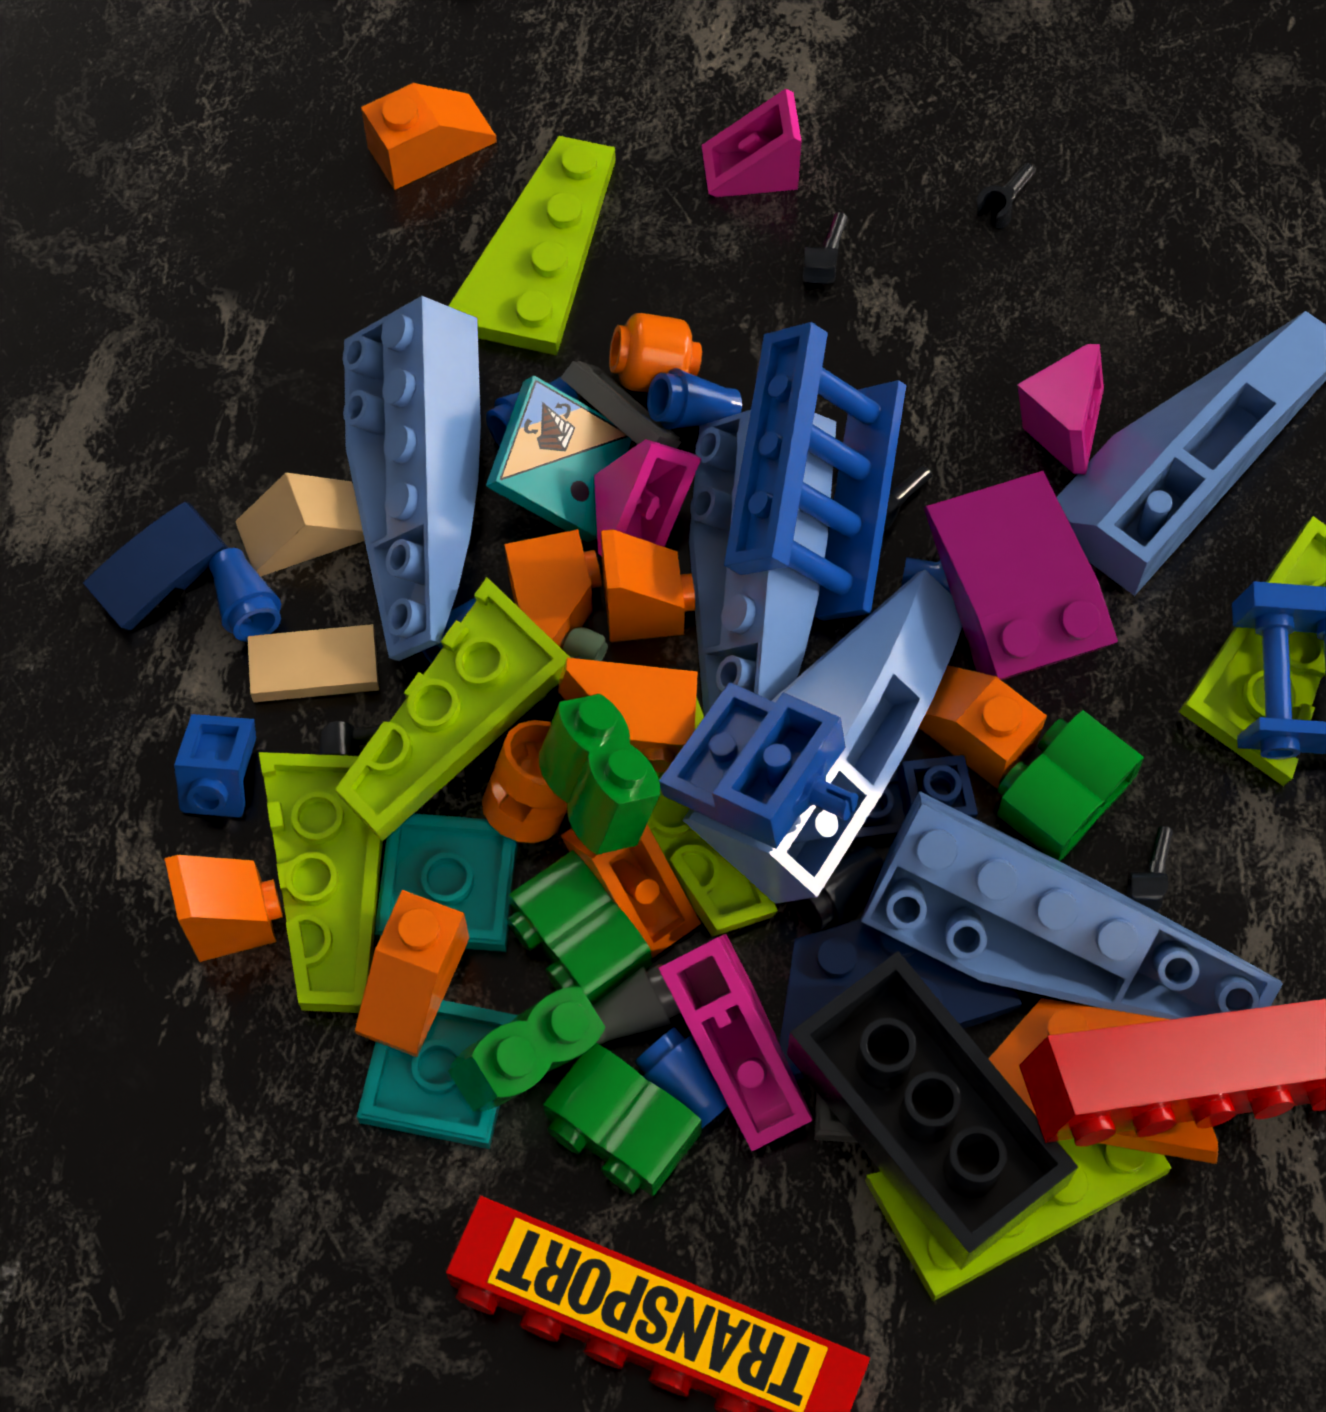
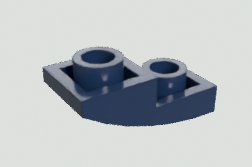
(153, 563)
(939, 778)

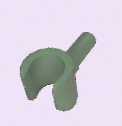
(586, 644)

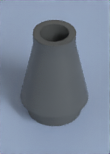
(636, 1005)

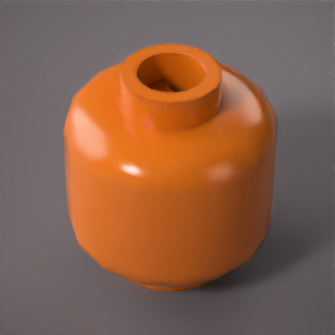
(651, 347)

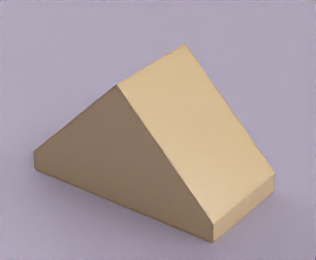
(299, 521)

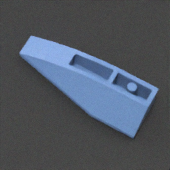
(1185, 455)
(414, 461)
(754, 623)
(881, 688)
(1045, 926)

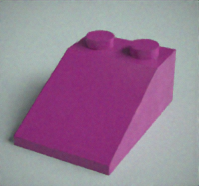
(1019, 577)

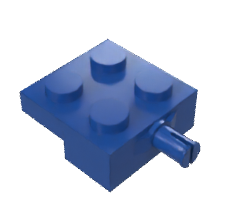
(760, 764)

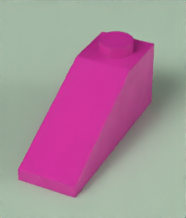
(737, 1041)

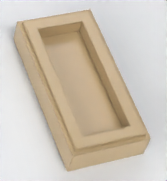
(313, 663)

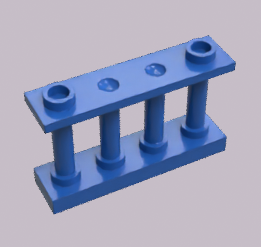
(775, 464)
(1275, 613)

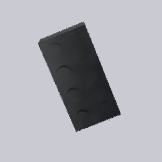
(929, 1109)

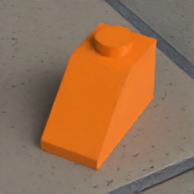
(423, 131)
(553, 581)
(643, 588)
(652, 700)
(983, 721)
(642, 888)
(222, 904)
(411, 972)

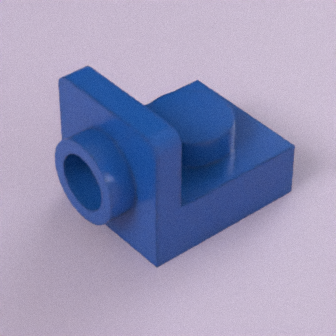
(214, 765)

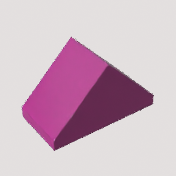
(756, 151)
(1064, 405)
(644, 491)

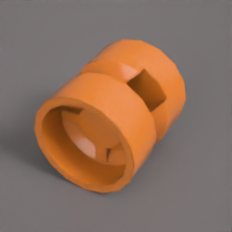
(517, 795)

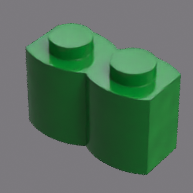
(599, 774)
(1068, 784)
(577, 928)
(526, 1049)
(621, 1120)

